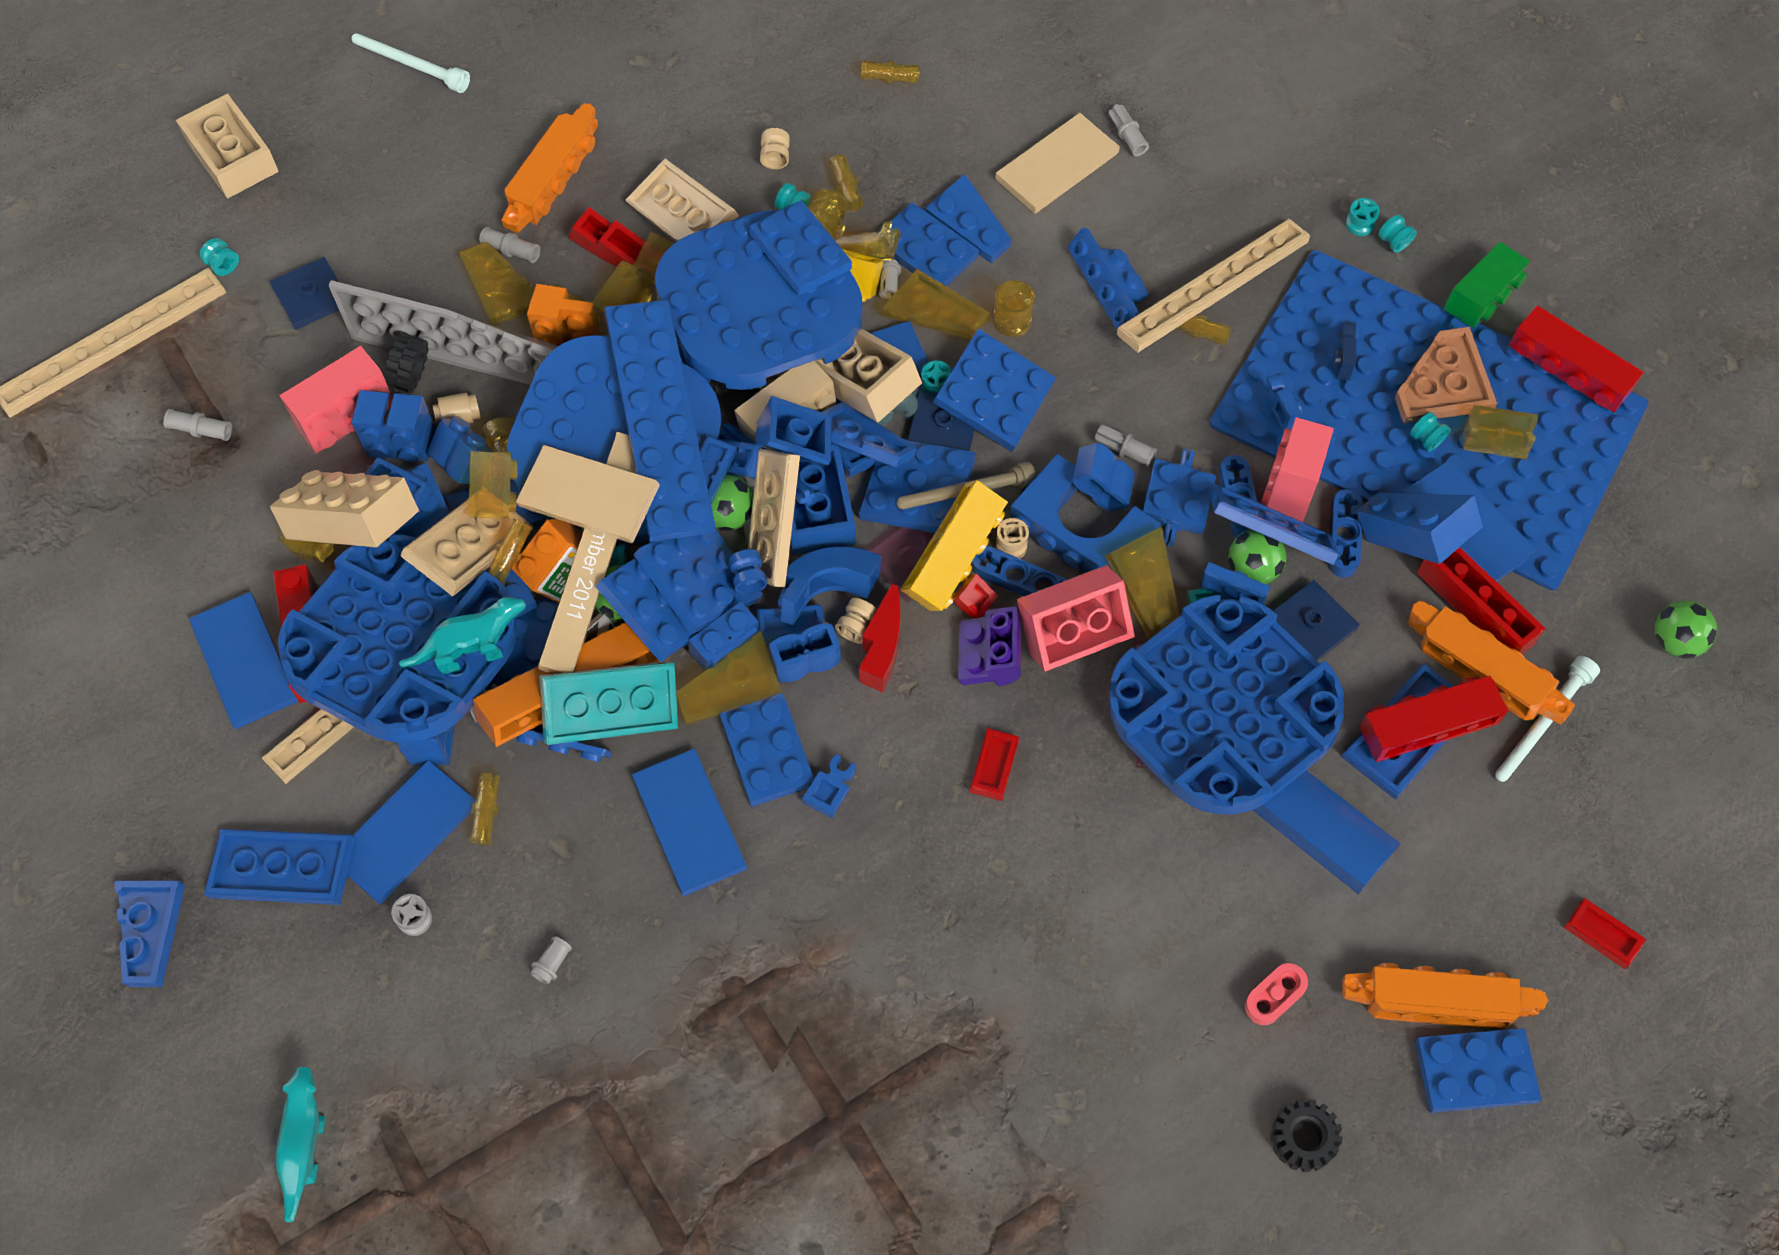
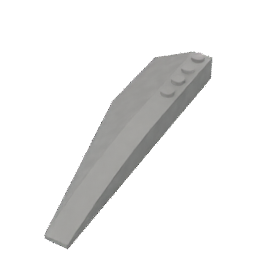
(450, 335)

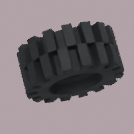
(406, 362)
(1325, 1124)

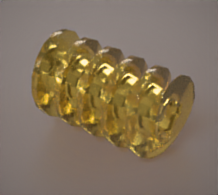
(829, 208)

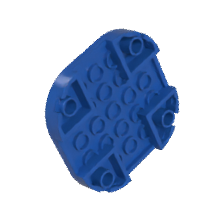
(742, 315)
(580, 408)
(367, 619)
(1225, 705)

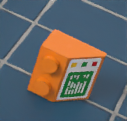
(549, 558)

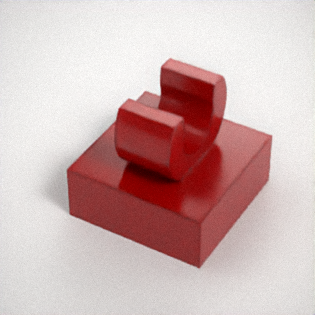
(974, 597)

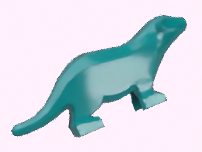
(468, 635)
(298, 1139)

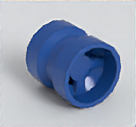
(747, 571)

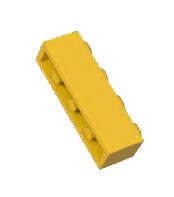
(954, 546)

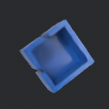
(404, 434)

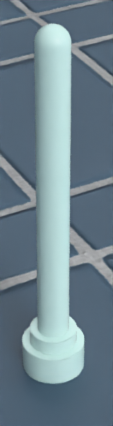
(454, 78)
(1582, 672)

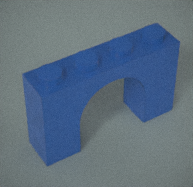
(1039, 511)

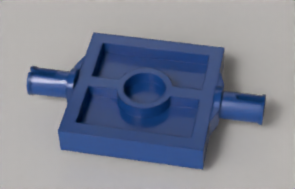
(1178, 496)

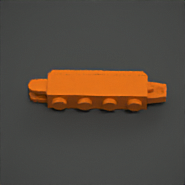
(549, 167)
(1476, 652)
(1443, 997)

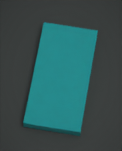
(608, 702)

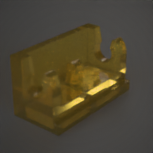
(874, 244)
(1499, 432)

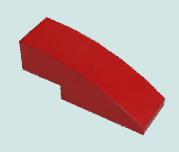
(605, 239)
(881, 642)

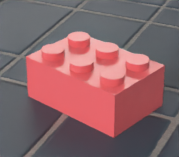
(327, 400)
(1297, 468)
(1076, 618)

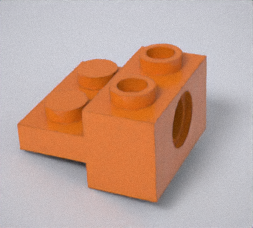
(558, 318)

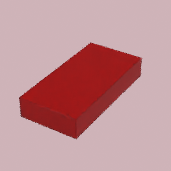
(994, 764)
(1605, 933)

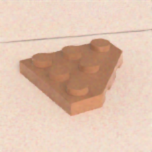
(1446, 379)

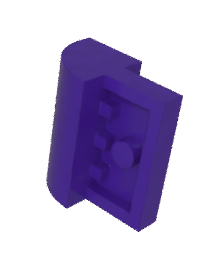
(990, 648)

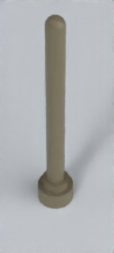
(1019, 476)

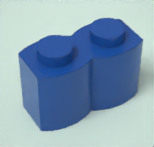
(453, 445)
(1103, 477)
(811, 651)

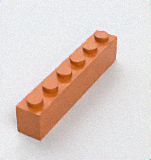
(517, 703)

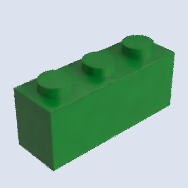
(1487, 285)

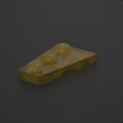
(497, 283)
(935, 307)
(1147, 580)
(734, 682)

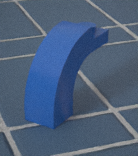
(828, 570)

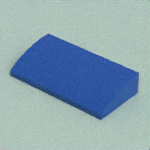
(1329, 830)

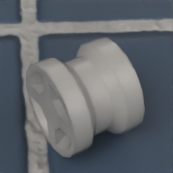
(407, 908)

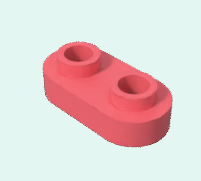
(1275, 995)

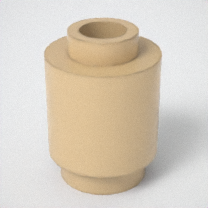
(457, 405)

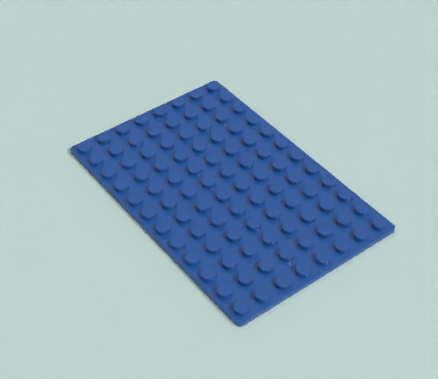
(1370, 449)

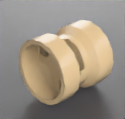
(774, 148)
(1012, 537)
(856, 620)

